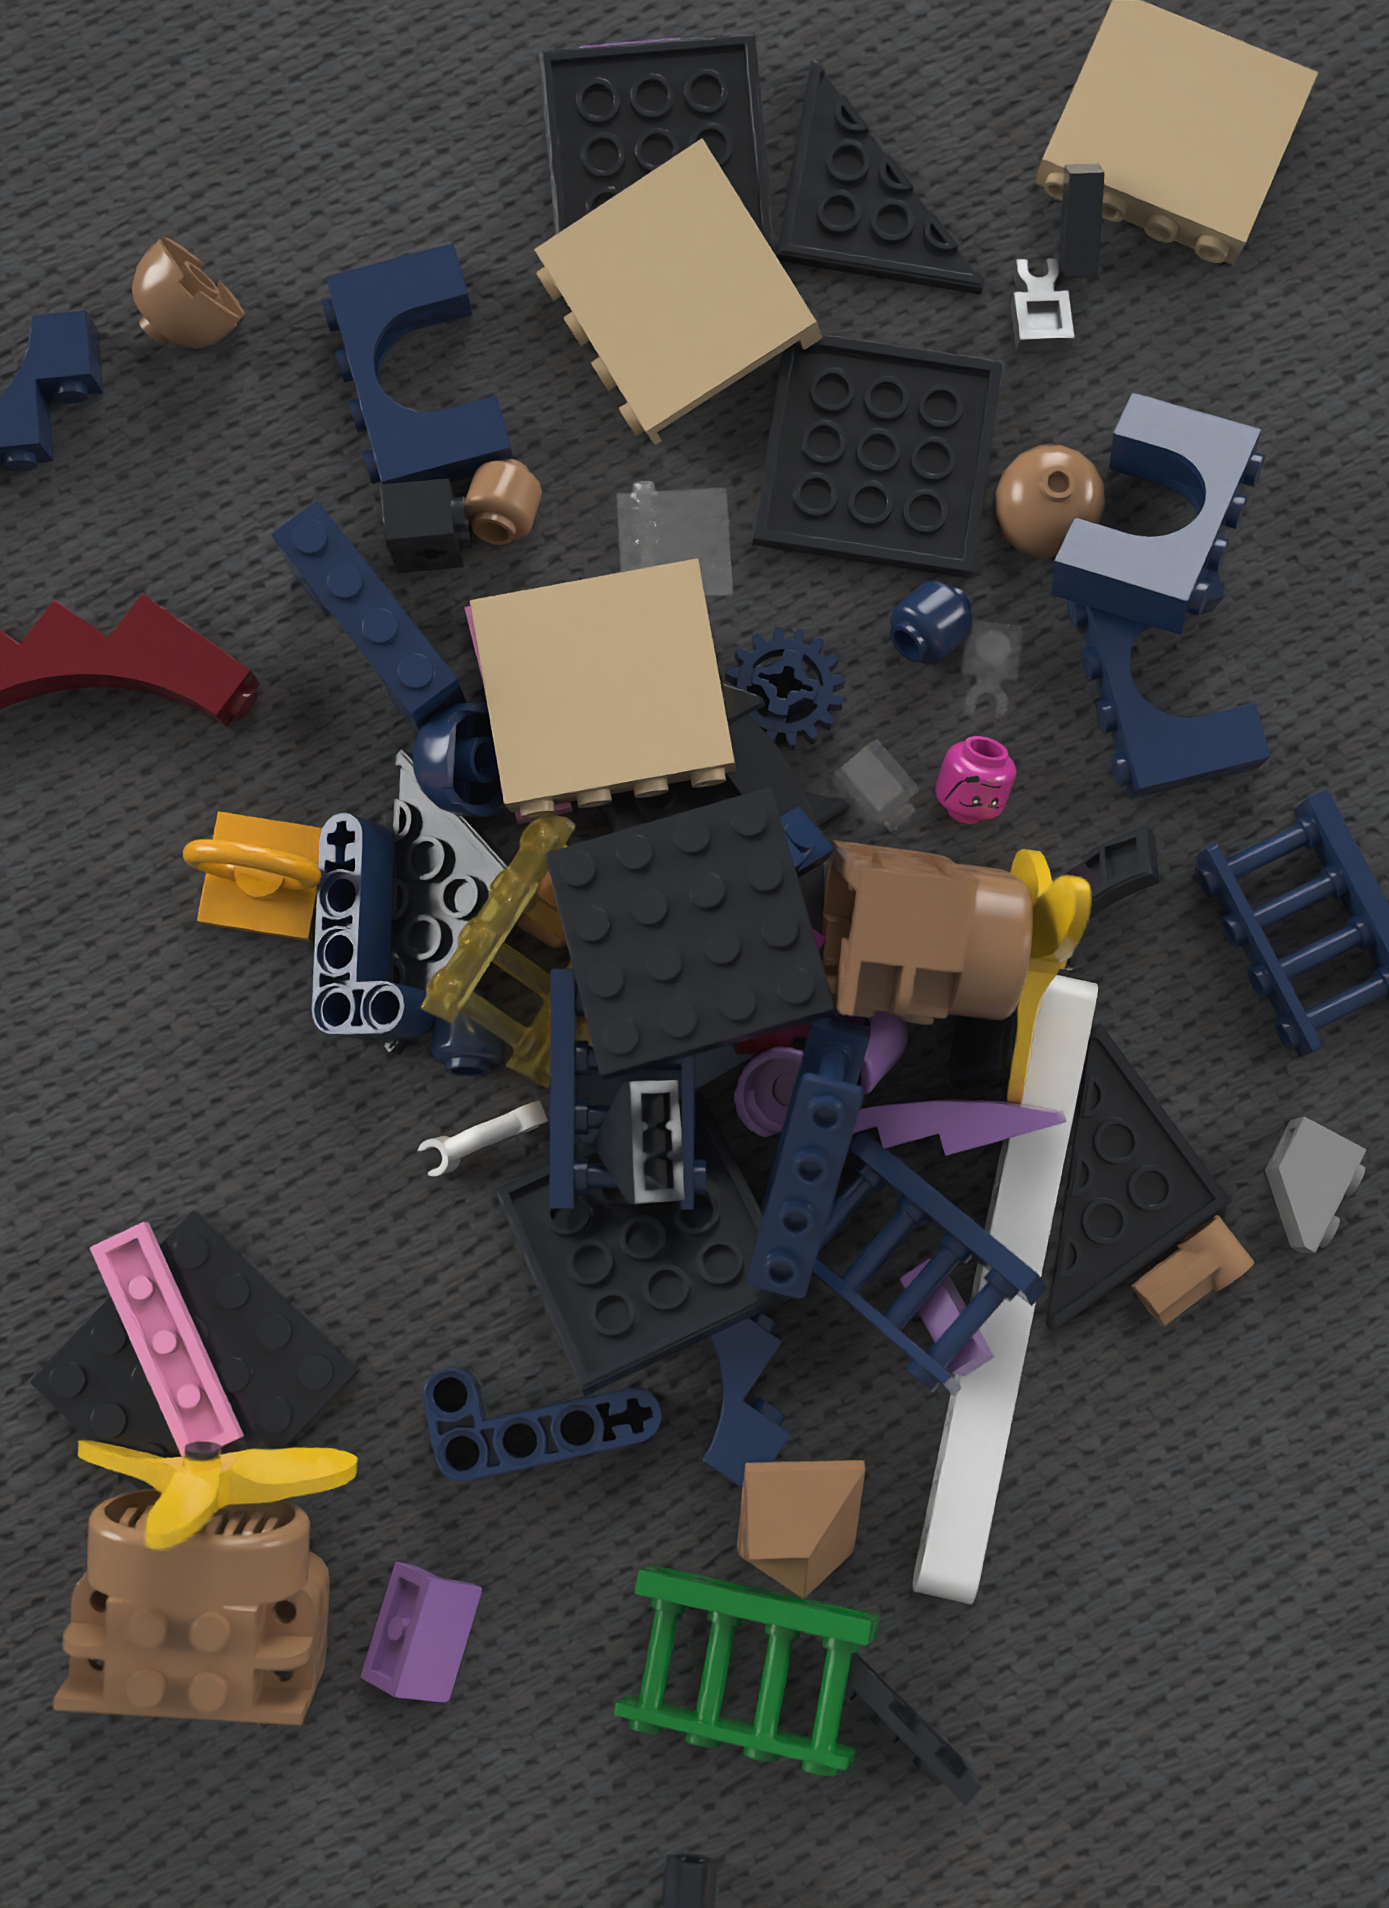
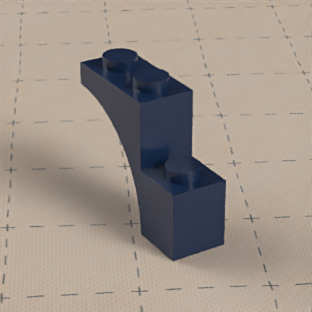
(58, 364)
(745, 1430)

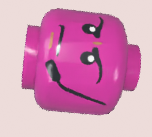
(975, 780)

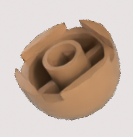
(181, 300)
(1043, 495)

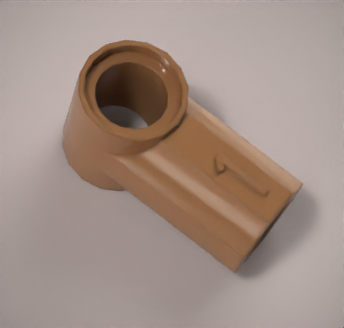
(1204, 1262)

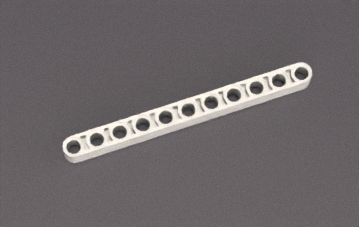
(1021, 1220)

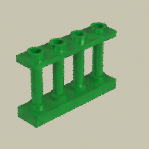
(785, 1620)

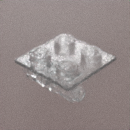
(676, 528)

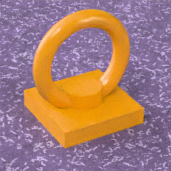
(258, 876)

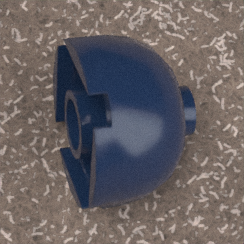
(459, 762)

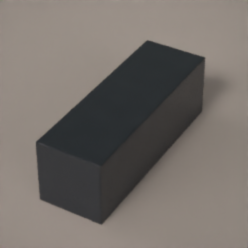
(1081, 220)

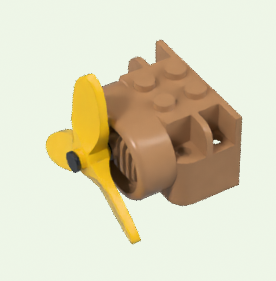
(948, 938)
(203, 1587)

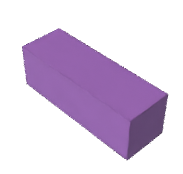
(940, 1313)

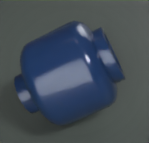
(931, 623)
(467, 1046)

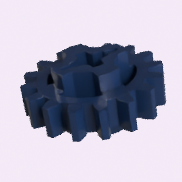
(805, 692)

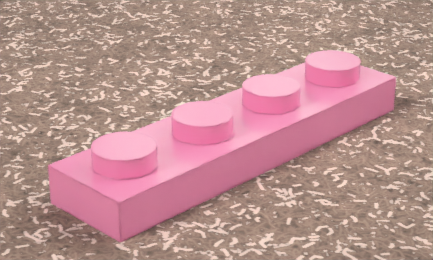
(165, 1338)

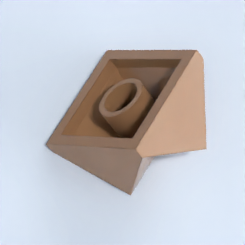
(800, 1519)

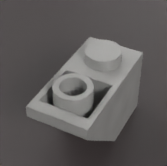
(1308, 1180)

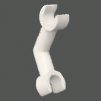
(479, 1136)

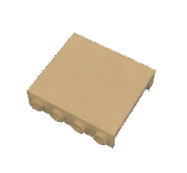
(1179, 127)
(674, 290)
(603, 688)

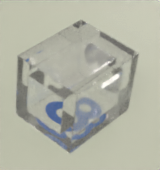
(876, 788)

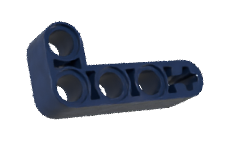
(358, 861)
(546, 1422)

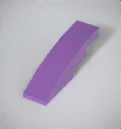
(958, 1122)

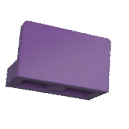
(420, 1634)

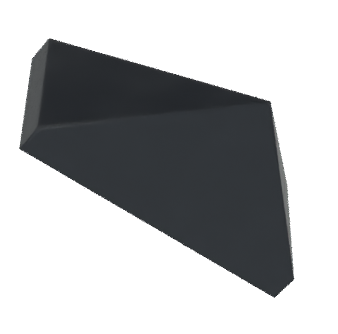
(644, 1141)

